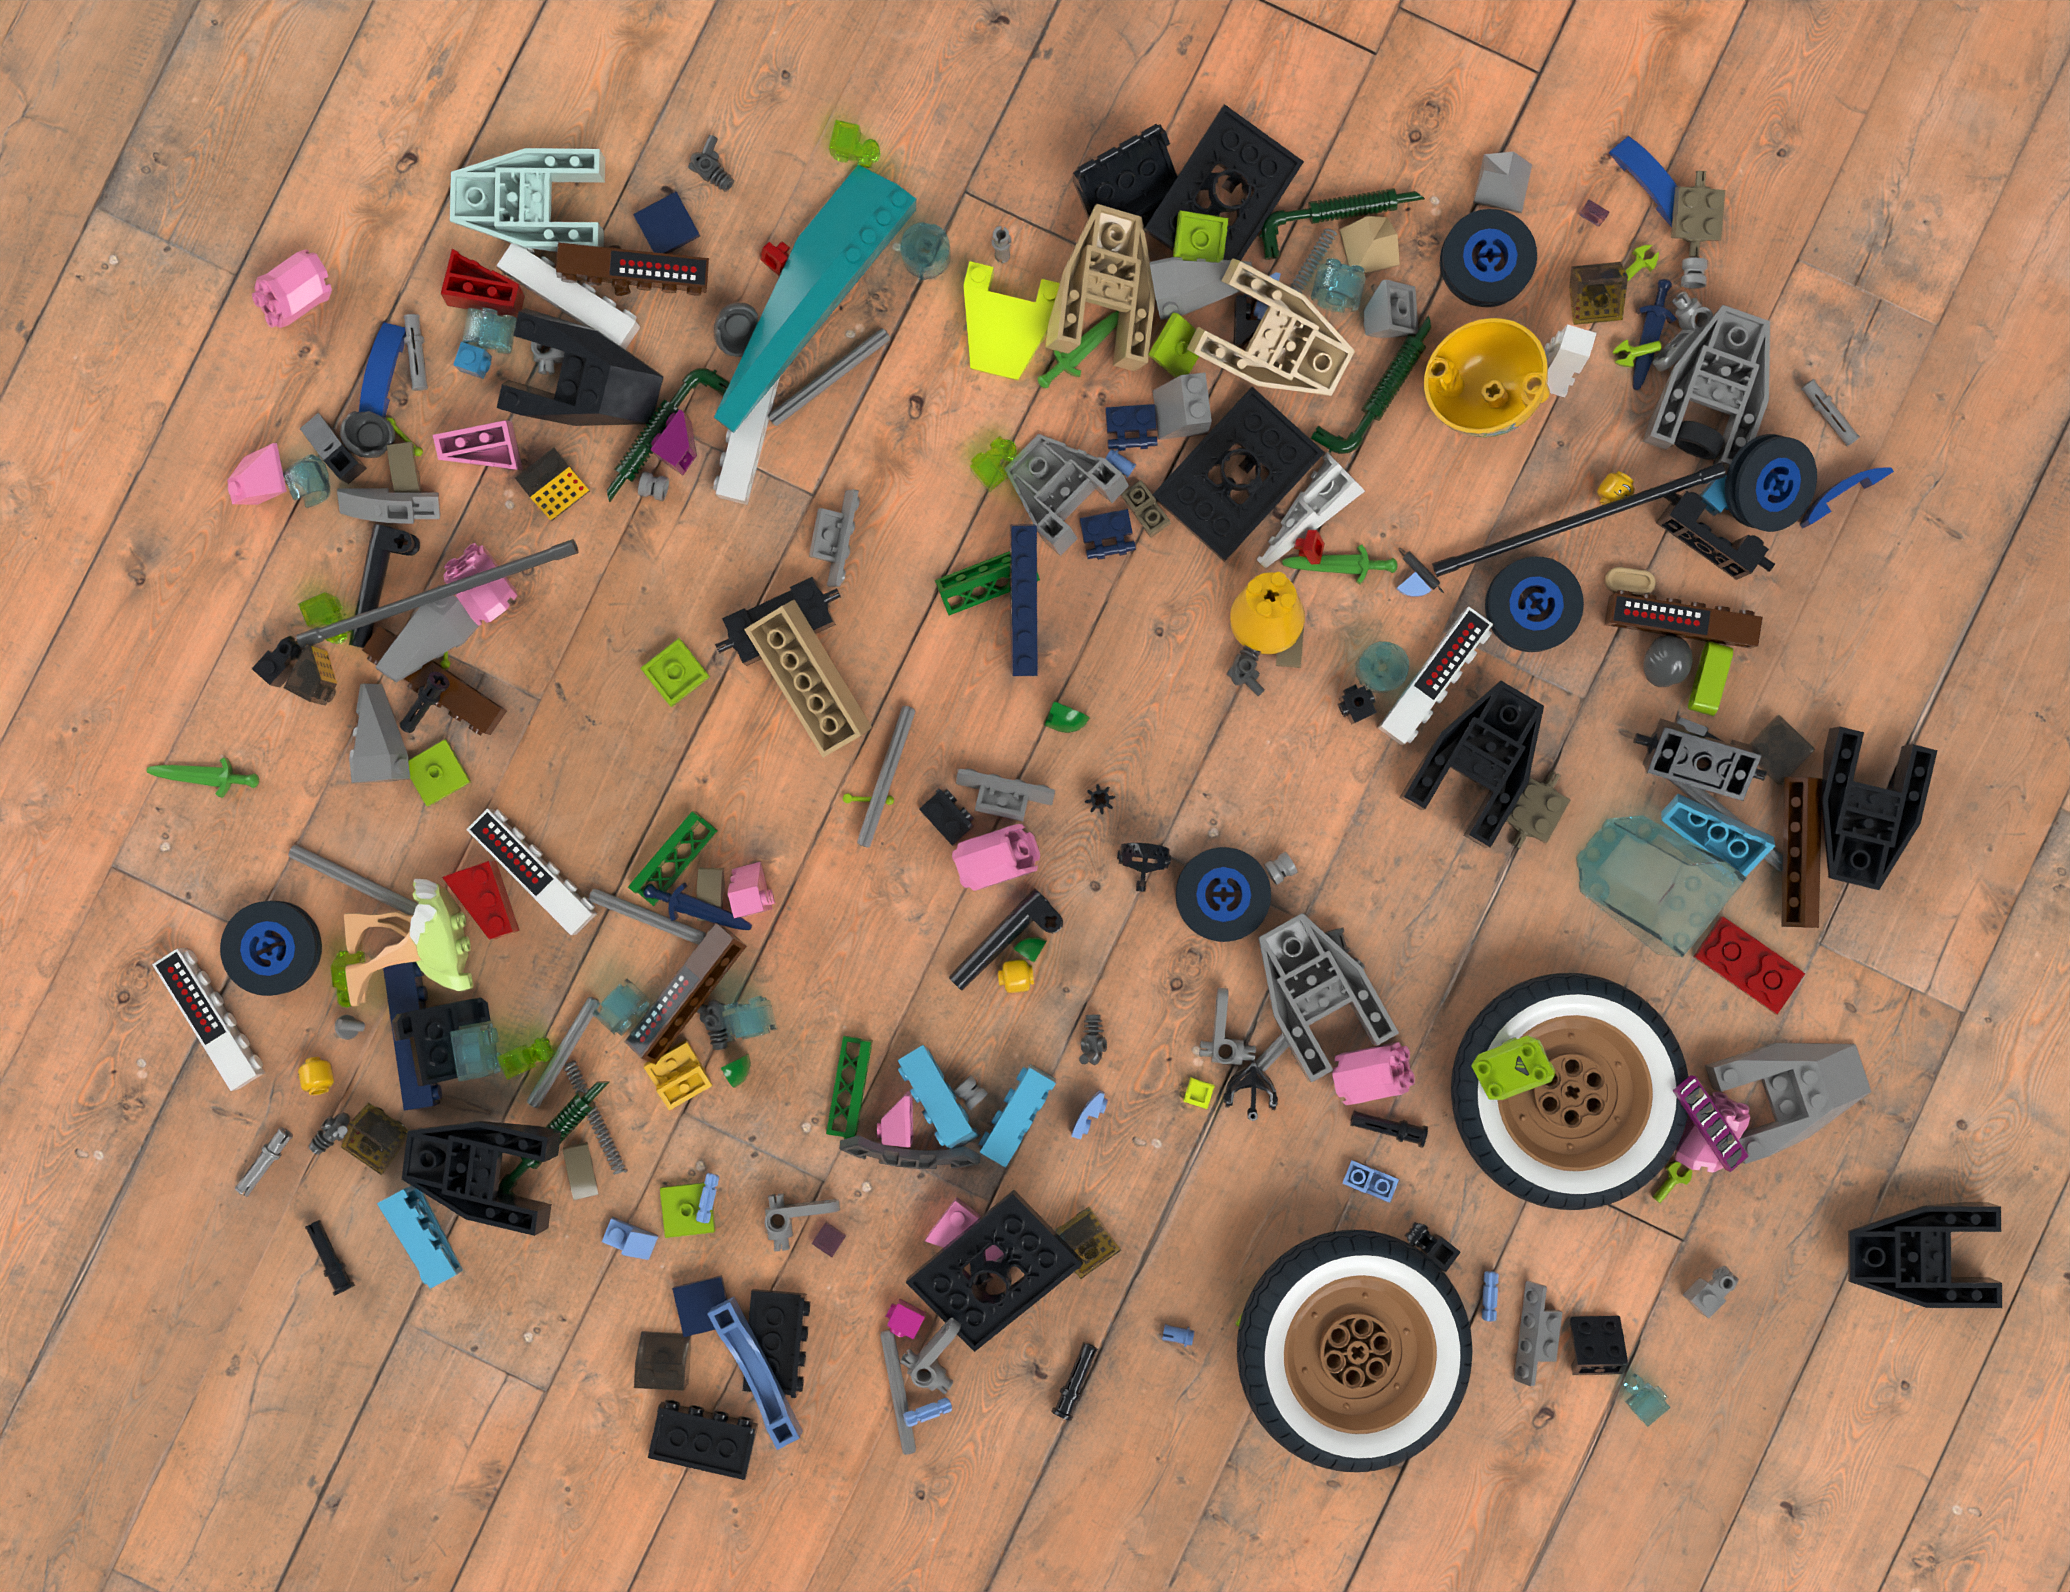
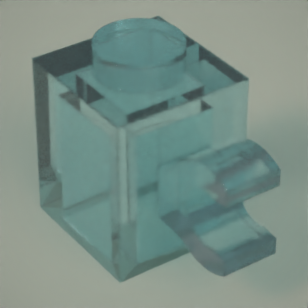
(1646, 1401)

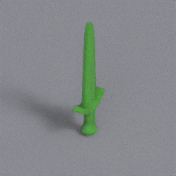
(1089, 342)
(1343, 564)
(208, 776)

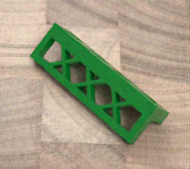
(981, 574)
(666, 851)
(858, 1087)

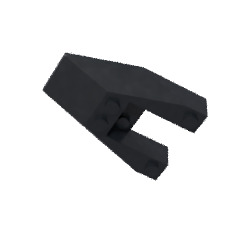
(596, 381)
(1490, 746)
(1866, 823)
(463, 1166)
(1912, 1256)

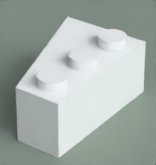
(1567, 355)

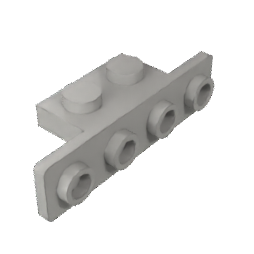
(832, 536)
(1002, 795)
(1537, 1334)

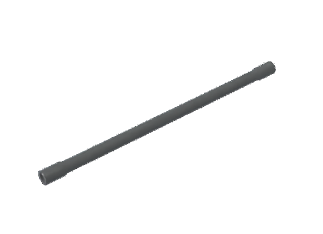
(554, 553)

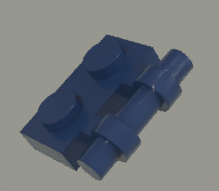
(1131, 419)
(1105, 527)

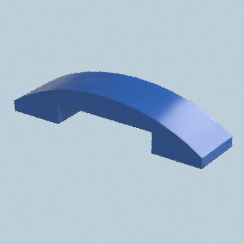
(1648, 173)
(381, 369)
(1820, 508)

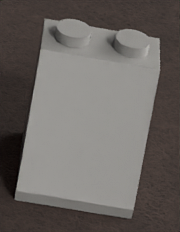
(1182, 407)

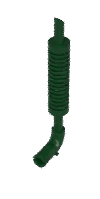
(1333, 208)
(1382, 395)
(643, 446)
(565, 1122)

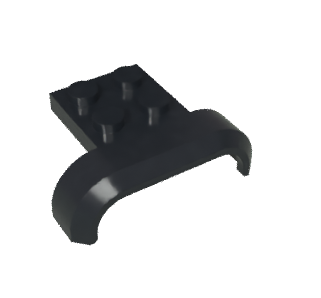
(431, 1037)

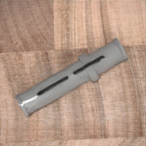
(1001, 244)
(418, 380)
(1812, 388)
(269, 1153)

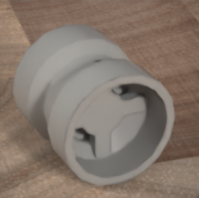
(1694, 273)
(653, 486)
(1280, 868)
(970, 1092)

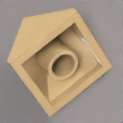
(1371, 244)

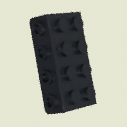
(779, 1328)
(703, 1439)

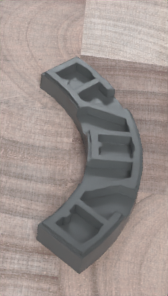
(909, 1158)

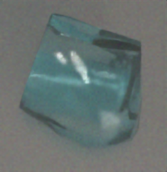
(308, 480)

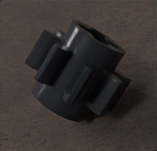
(1106, 798)

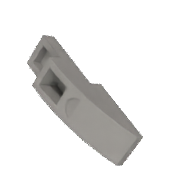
(387, 507)

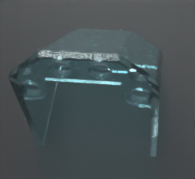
(1655, 882)

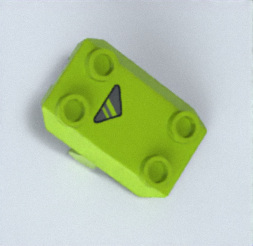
(1513, 1068)

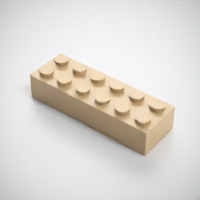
(808, 678)

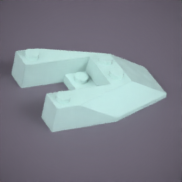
(513, 196)

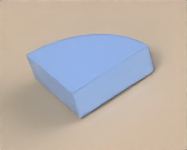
(1414, 586)

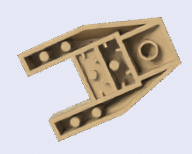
(1110, 271)
(1291, 345)

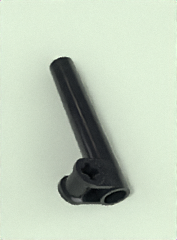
(382, 543)
(1031, 908)

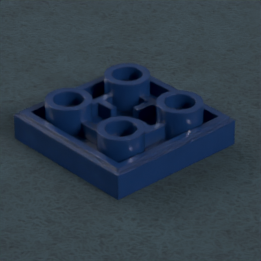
(666, 224)
(695, 1301)

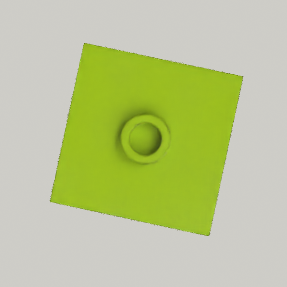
(1200, 237)
(1171, 347)
(675, 672)
(437, 773)
(680, 1210)

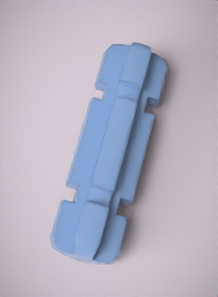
(707, 1198)
(1490, 1296)
(927, 1412)

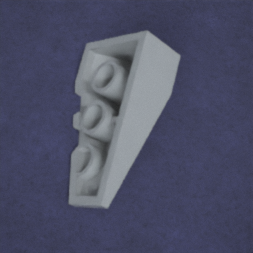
(1188, 284)
(427, 636)
(378, 747)

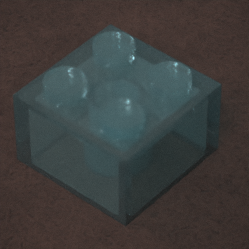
(475, 1051)

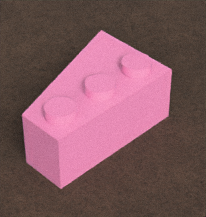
(481, 445)
(749, 891)
(953, 1223)

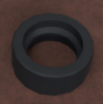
(1699, 440)

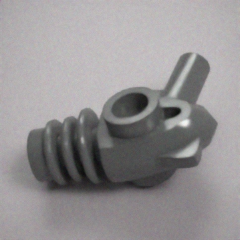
(709, 168)
(1244, 670)
(712, 1018)
(1094, 1043)
(333, 1130)

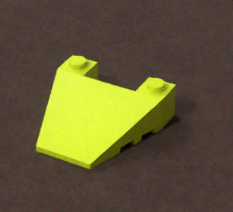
(1004, 328)

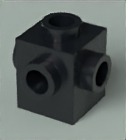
(1365, 700)

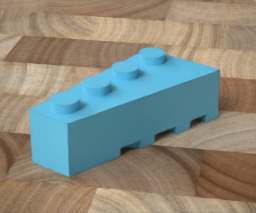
(1717, 833)
(937, 1098)
(1017, 1114)
(421, 1235)

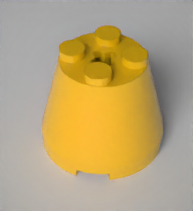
(1268, 614)

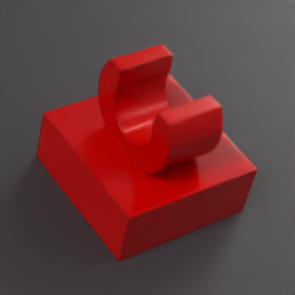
(774, 256)
(1311, 546)

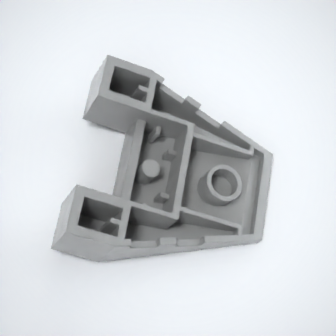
(1056, 481)

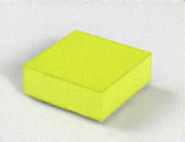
(1198, 1093)

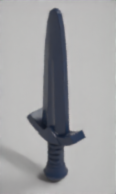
(1652, 330)
(695, 907)

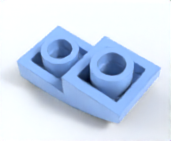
(1092, 1108)
(1370, 1181)

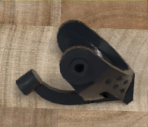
(1145, 851)
(1253, 1079)

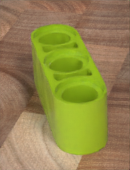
(1710, 678)

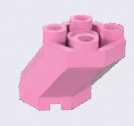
(292, 289)
(484, 601)
(996, 857)
(1373, 1073)
(1694, 1150)

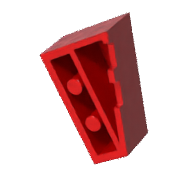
(476, 287)
(485, 898)

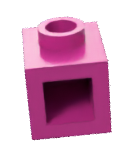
(905, 1319)

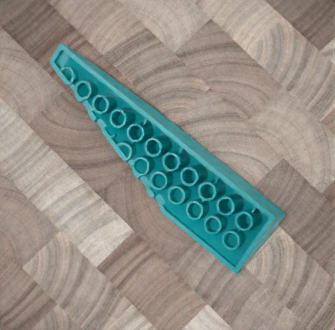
(814, 281)

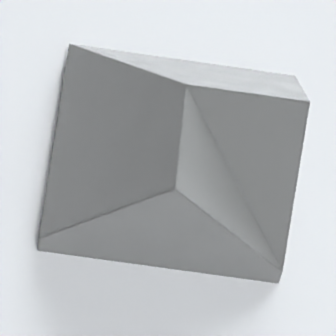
(1503, 181)

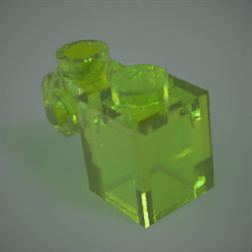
(846, 145)
(987, 466)
(322, 611)
(339, 975)
(524, 1058)

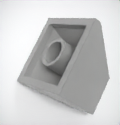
(1391, 311)

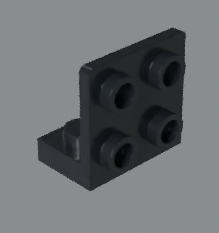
(946, 816)
(1598, 1345)

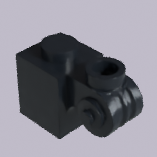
(275, 666)
(1433, 1246)

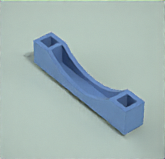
(742, 1344)

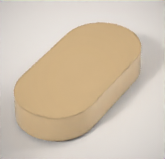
(1631, 580)

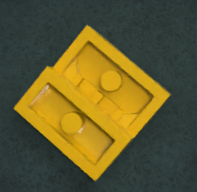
(678, 1075)

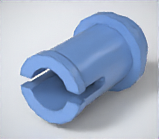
(1120, 462)
(1178, 1335)

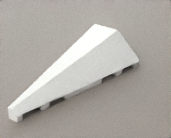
(1325, 496)

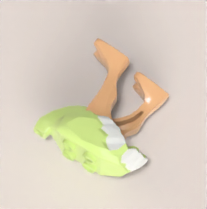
(431, 940)

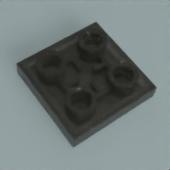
(1781, 749)

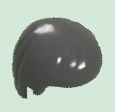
(735, 327)
(366, 434)
(1667, 661)

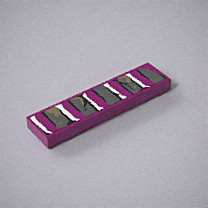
(1710, 1123)

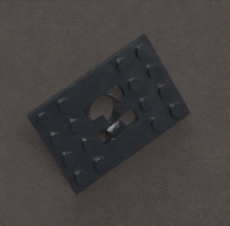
(1247, 159)
(1267, 441)
(1026, 1244)

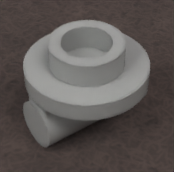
(348, 1027)

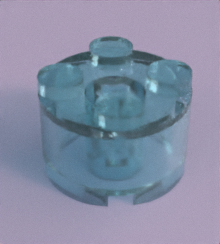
(931, 238)
(1338, 286)
(489, 331)
(1394, 674)
(622, 1007)
(749, 1019)

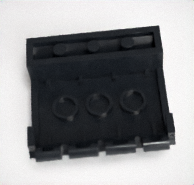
(1129, 176)

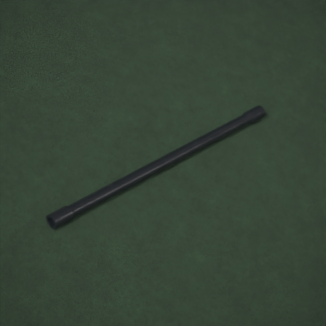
(1701, 477)

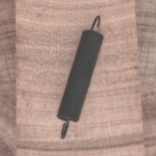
(1421, 570)

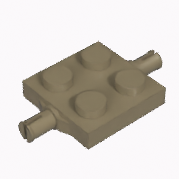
(1698, 214)
(1537, 810)

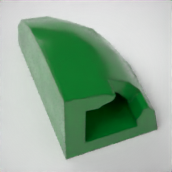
(1065, 719)
(1030, 947)
(737, 1070)

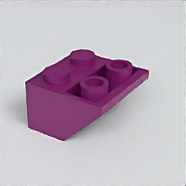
(676, 443)

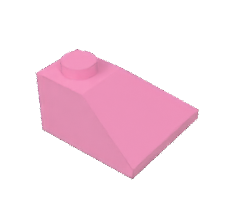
(257, 477)
(897, 1123)

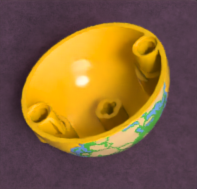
(1497, 375)

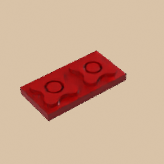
(1749, 965)

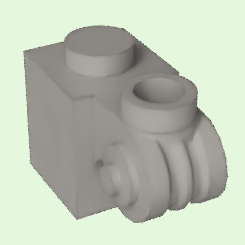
(1709, 1296)

